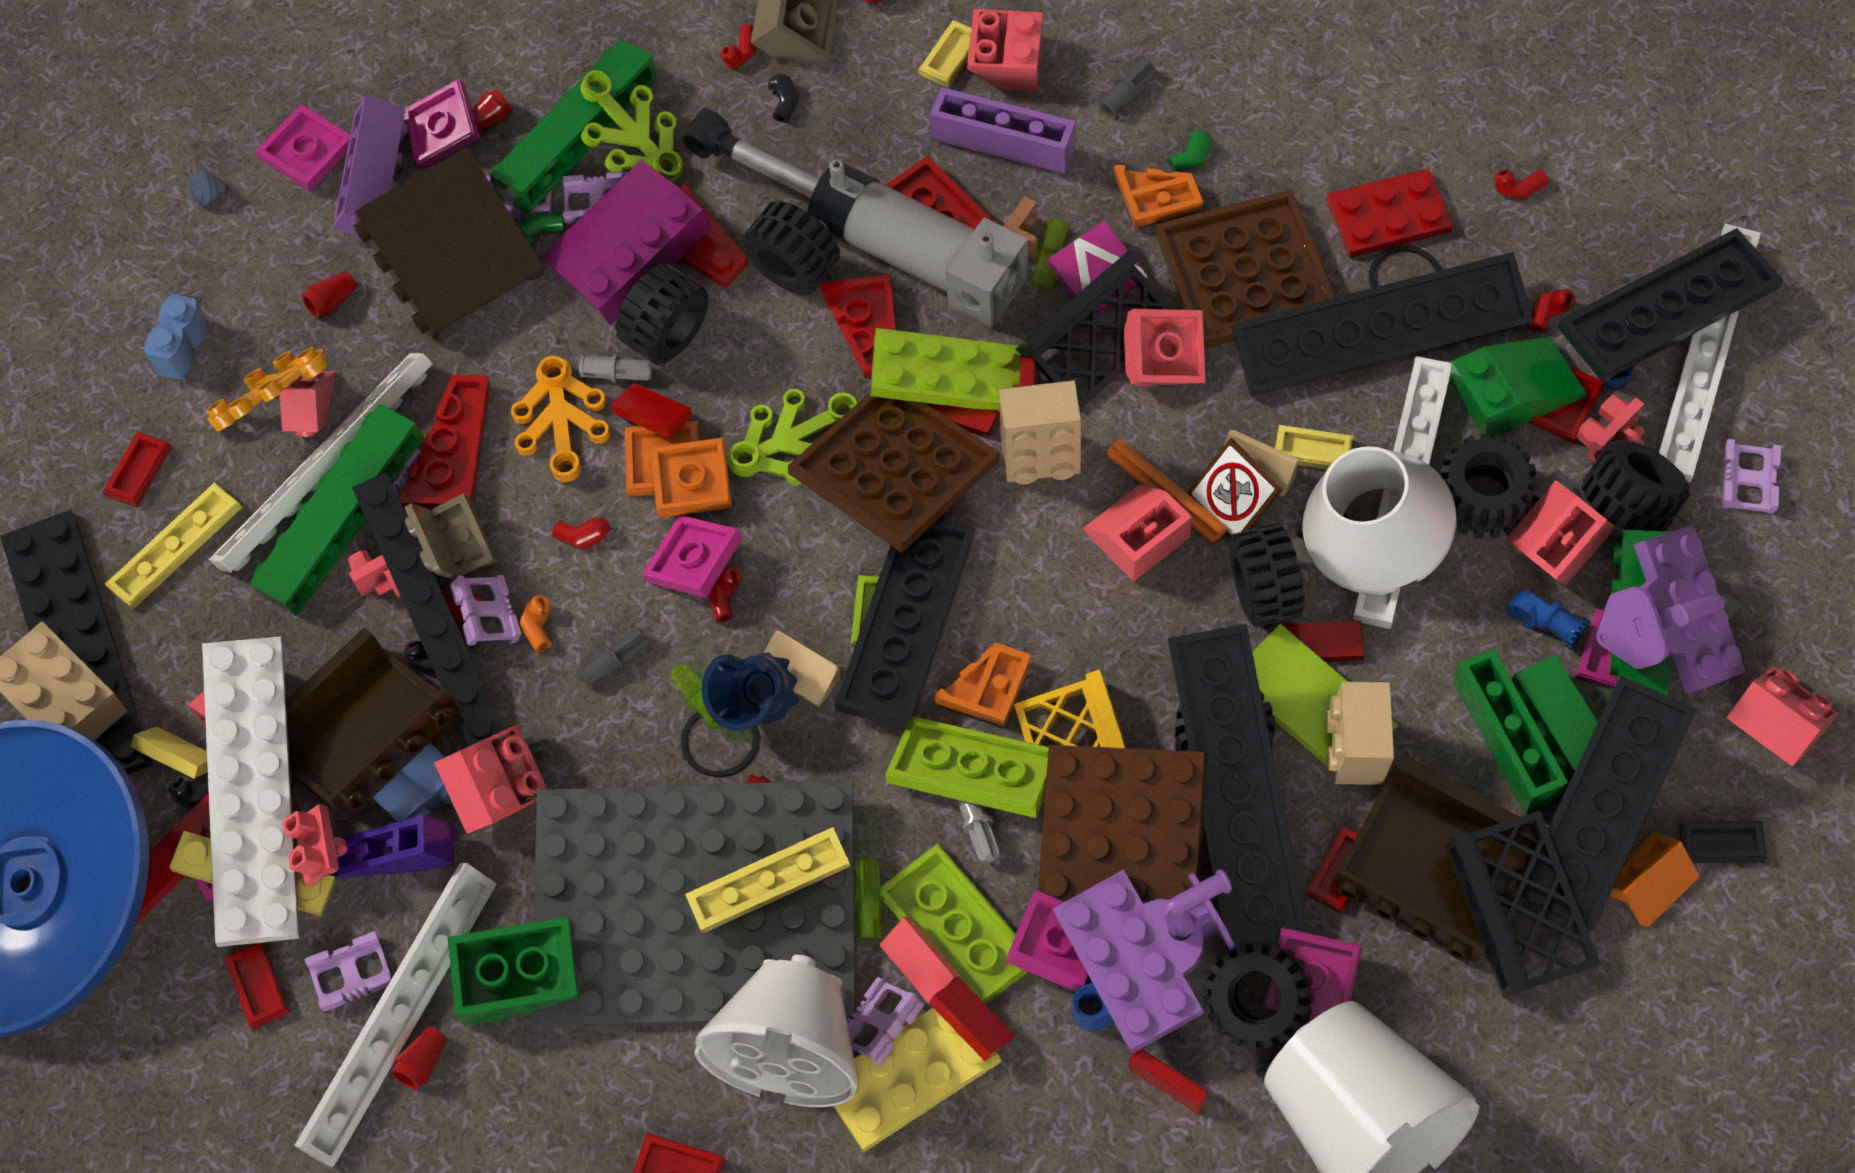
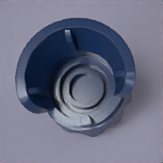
(748, 690)

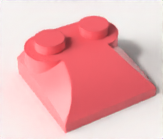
(1164, 347)

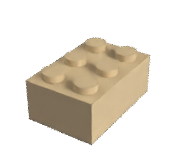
(1040, 432)
(54, 686)

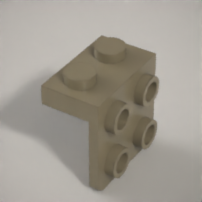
(450, 538)

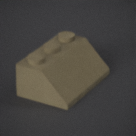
(795, 28)

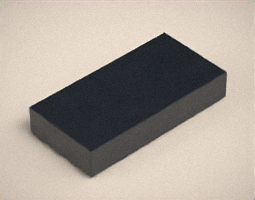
(1724, 841)

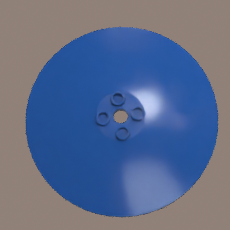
(86, 844)

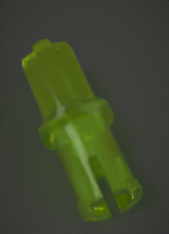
(1052, 243)
(691, 687)
(868, 899)

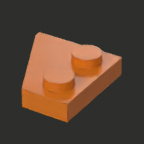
(1157, 194)
(989, 685)

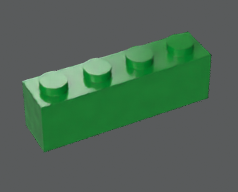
(1557, 711)
(1510, 731)

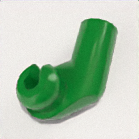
(1195, 154)
(539, 223)

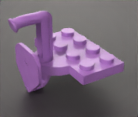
(1673, 614)
(1134, 956)

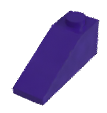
(398, 847)

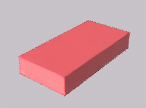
(918, 958)

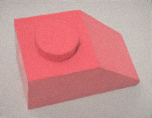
(307, 404)

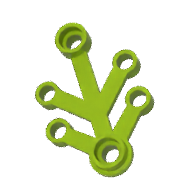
(633, 132)
(785, 437)

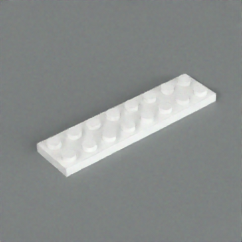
(249, 791)

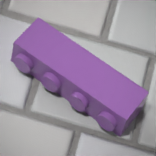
(1003, 130)
(370, 159)

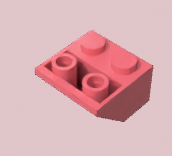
(1006, 48)
(1141, 529)
(1560, 533)
(1782, 714)
(491, 778)

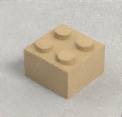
(1360, 733)

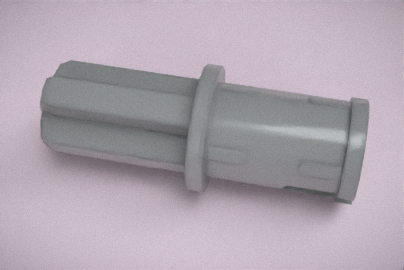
(614, 368)
(979, 828)

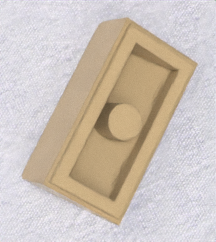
(1275, 462)
(813, 672)

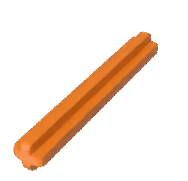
(1150, 476)

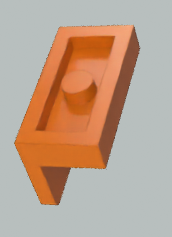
(1654, 877)

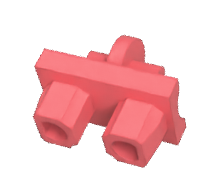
(1621, 418)
(371, 574)
(316, 845)

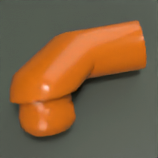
(533, 622)

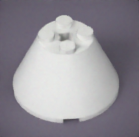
(784, 1036)

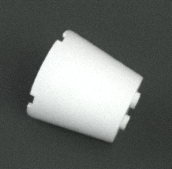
(1367, 1096)

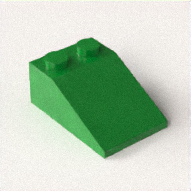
(1513, 383)
(512, 970)

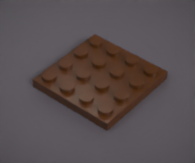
(1243, 262)
(894, 466)
(1122, 813)

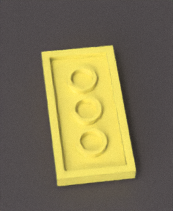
(918, 1073)

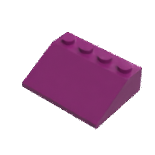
(624, 236)

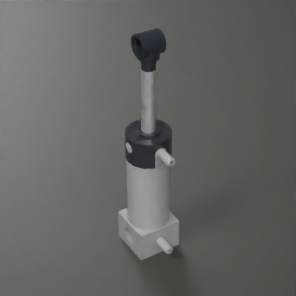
(974, 266)

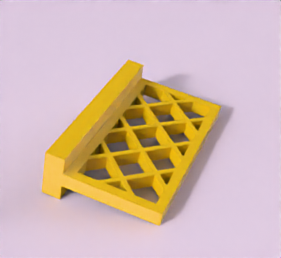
(1097, 704)

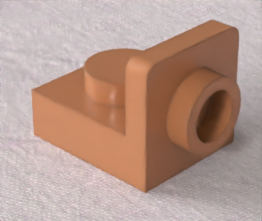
(1025, 223)

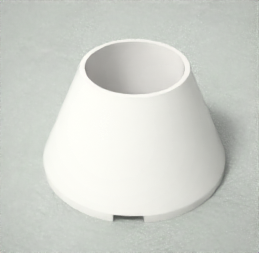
(1387, 550)

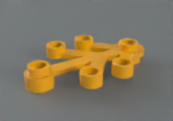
(267, 387)
(558, 414)

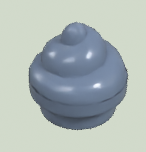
(205, 187)

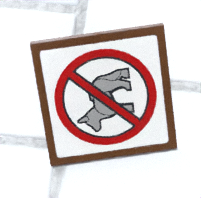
(1235, 489)

